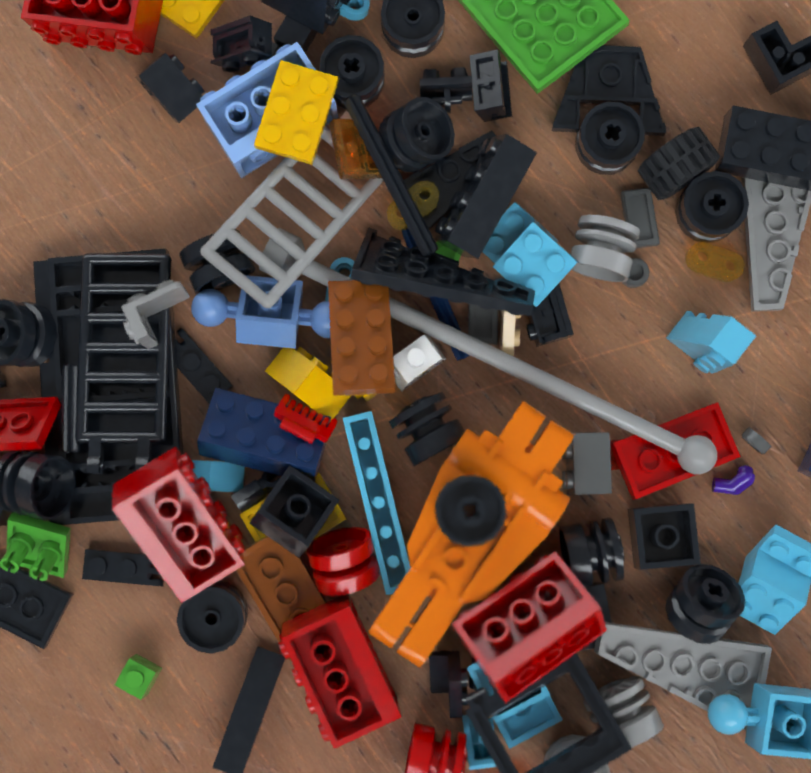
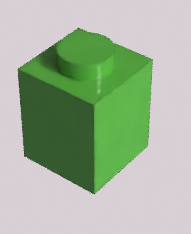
(138, 676)

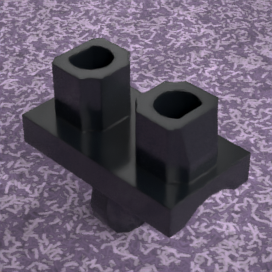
(447, 90)

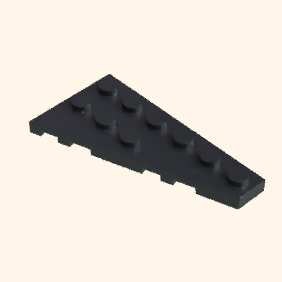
(406, 269)

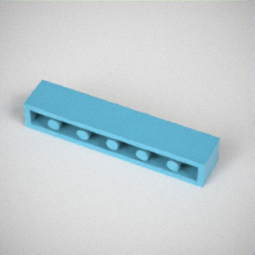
(377, 499)

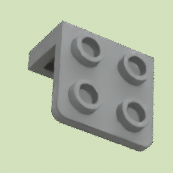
(143, 306)

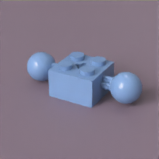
(261, 325)

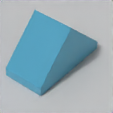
(220, 475)
(477, 754)

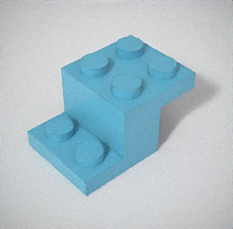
(528, 253)
(776, 579)
(523, 718)

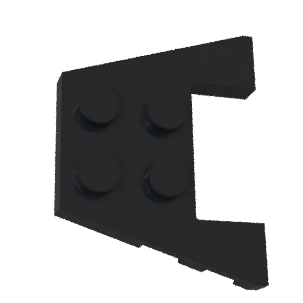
(611, 76)

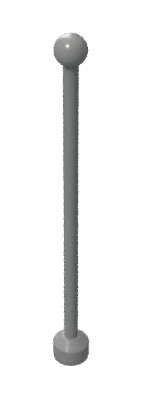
(694, 454)

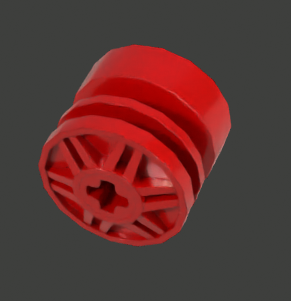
(431, 756)

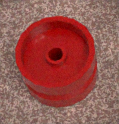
(343, 561)

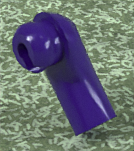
(736, 485)

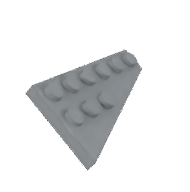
(772, 240)
(684, 666)

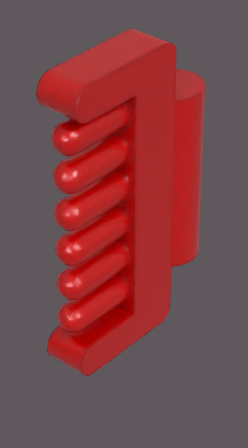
(300, 425)

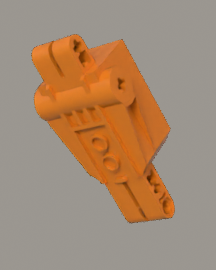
(464, 574)

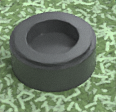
(638, 274)
(756, 441)

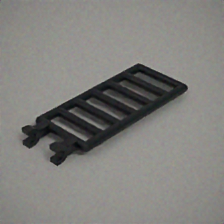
(96, 439)

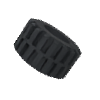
(678, 163)

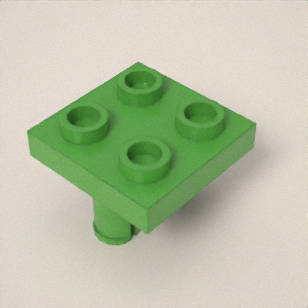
(36, 546)

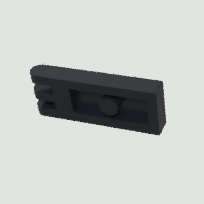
(199, 368)
(119, 568)

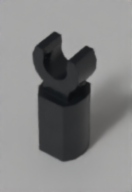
(254, 491)

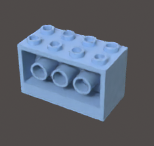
(238, 109)

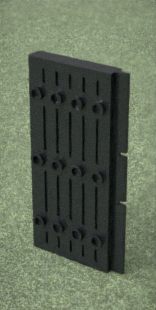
(59, 290)

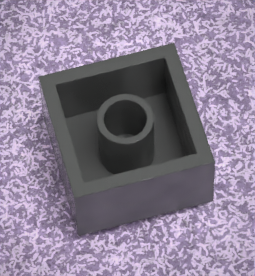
(588, 464)

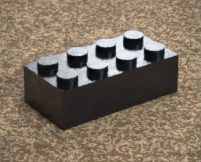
(766, 147)
(484, 195)

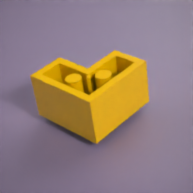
(306, 380)

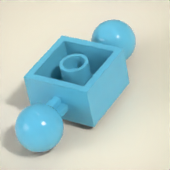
(775, 721)

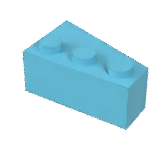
(711, 342)

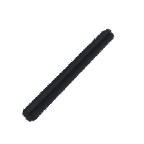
(391, 175)

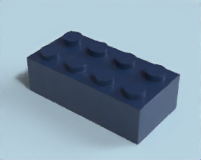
(248, 435)

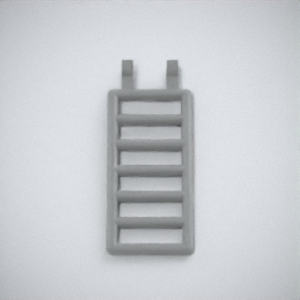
(303, 258)

